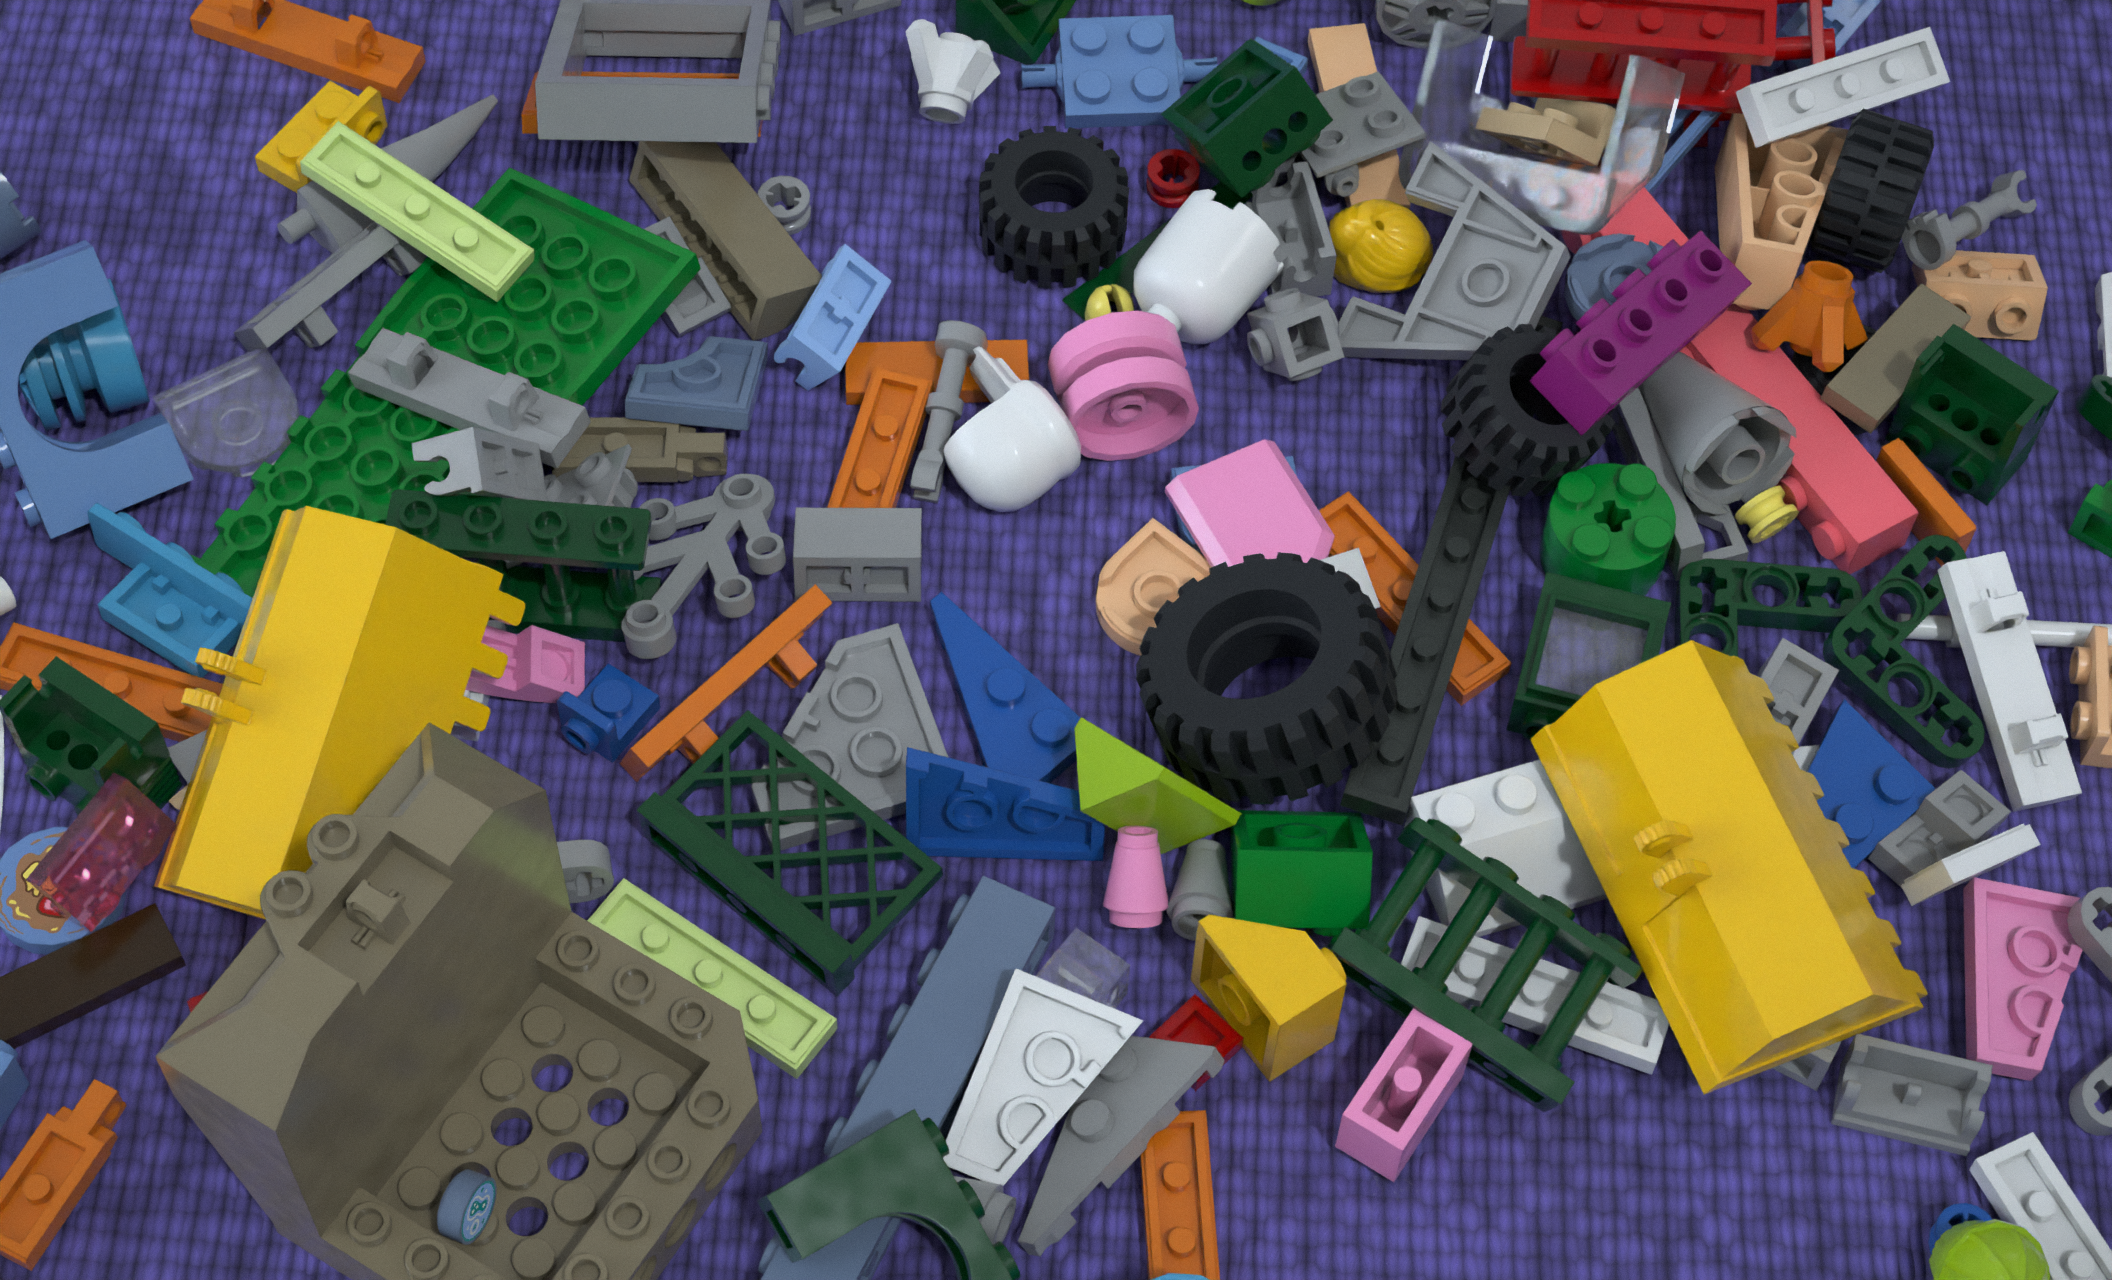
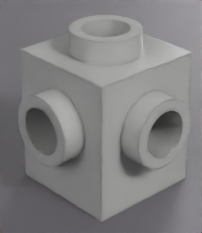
(1307, 345)

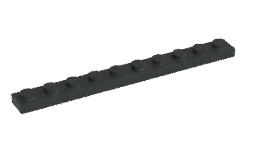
(1431, 636)

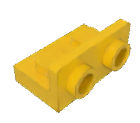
(333, 103)

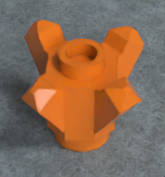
(1815, 317)

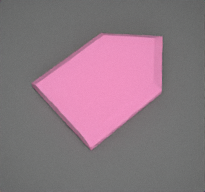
(1249, 507)

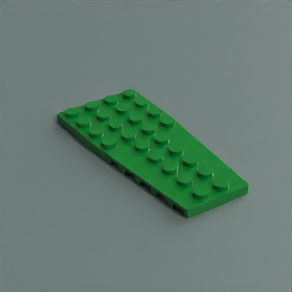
(559, 326)

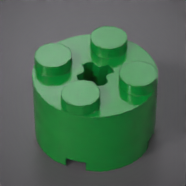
(1609, 527)

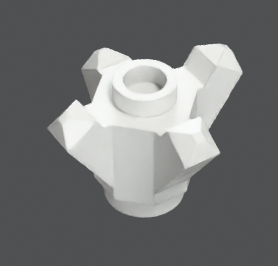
(949, 71)

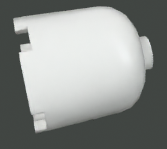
(1207, 267)

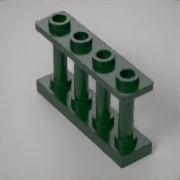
(546, 533)
(1526, 1071)

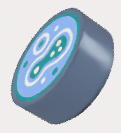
(466, 1206)

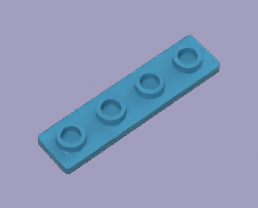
(167, 596)

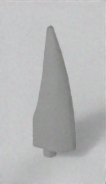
(426, 152)

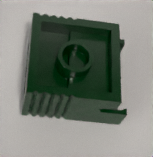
(1247, 117)
(1971, 413)
(81, 735)

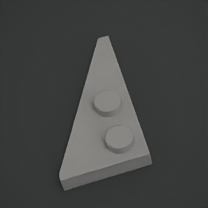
(1112, 1128)

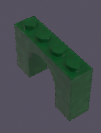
(889, 1175)

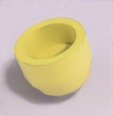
(1099, 300)

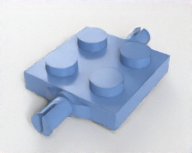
(1117, 70)

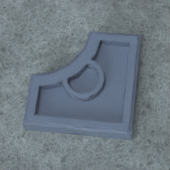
(704, 389)

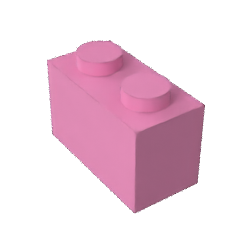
(1403, 1095)

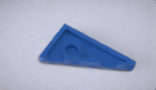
(1012, 713)

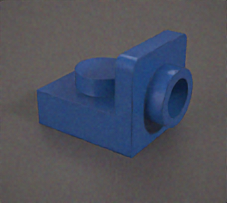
(607, 713)

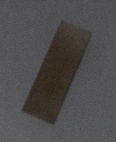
(86, 975)

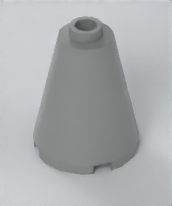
(1716, 434)

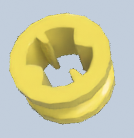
(1766, 514)

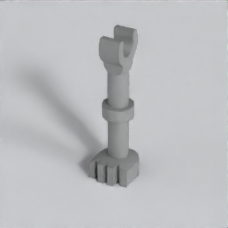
(1933, 237)
(954, 346)

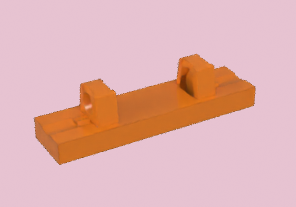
(314, 43)
(774, 647)

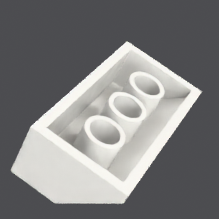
(1518, 822)

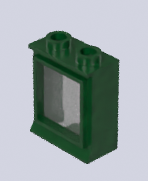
(1579, 640)

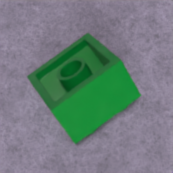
(1301, 870)

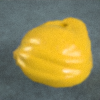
(1380, 246)

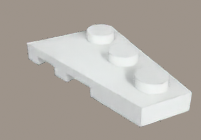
(1029, 1074)

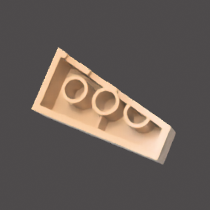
(1771, 204)

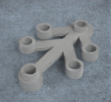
(737, 504)

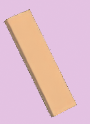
(1337, 58)

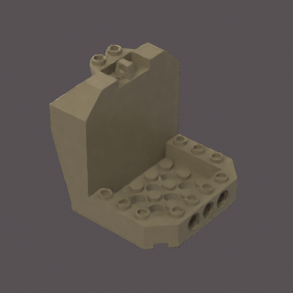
(407, 1018)

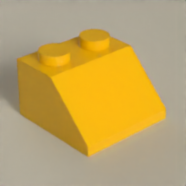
(1269, 988)

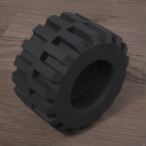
(1053, 169)
(1872, 190)
(1498, 433)

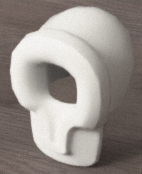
(1013, 445)

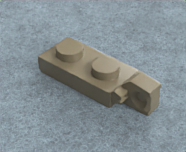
(658, 449)

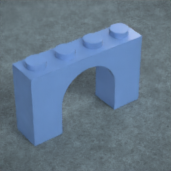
(62, 475)

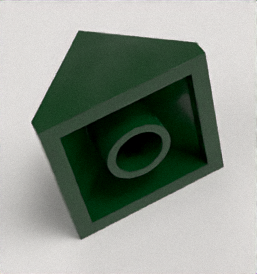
(1012, 26)

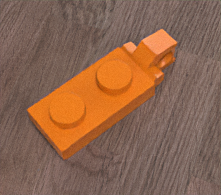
(55, 1172)

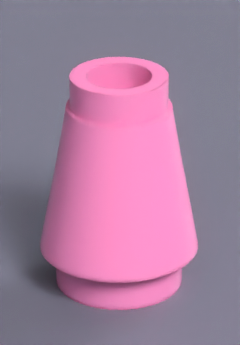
(1136, 880)

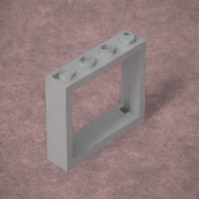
(653, 106)

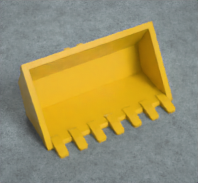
(331, 681)
(1723, 865)

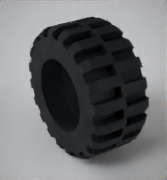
(1286, 737)

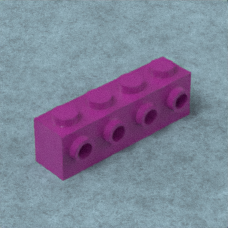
(1639, 331)

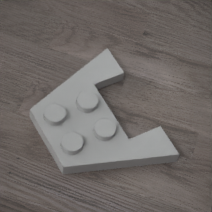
(1486, 275)

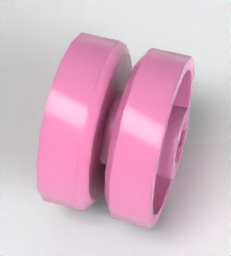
(1124, 384)

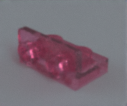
(102, 853)

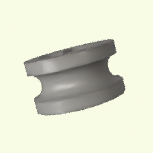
(790, 192)

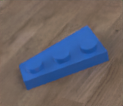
(1864, 782)
(993, 813)

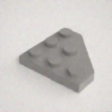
(856, 732)

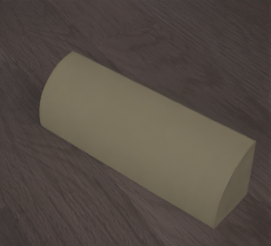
(731, 230)

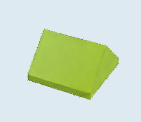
(1132, 789)

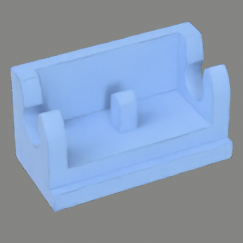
(834, 317)

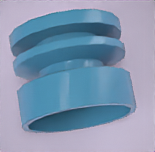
(80, 359)

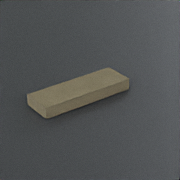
(1880, 370)

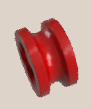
(1175, 163)

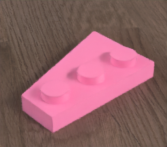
(2015, 973)

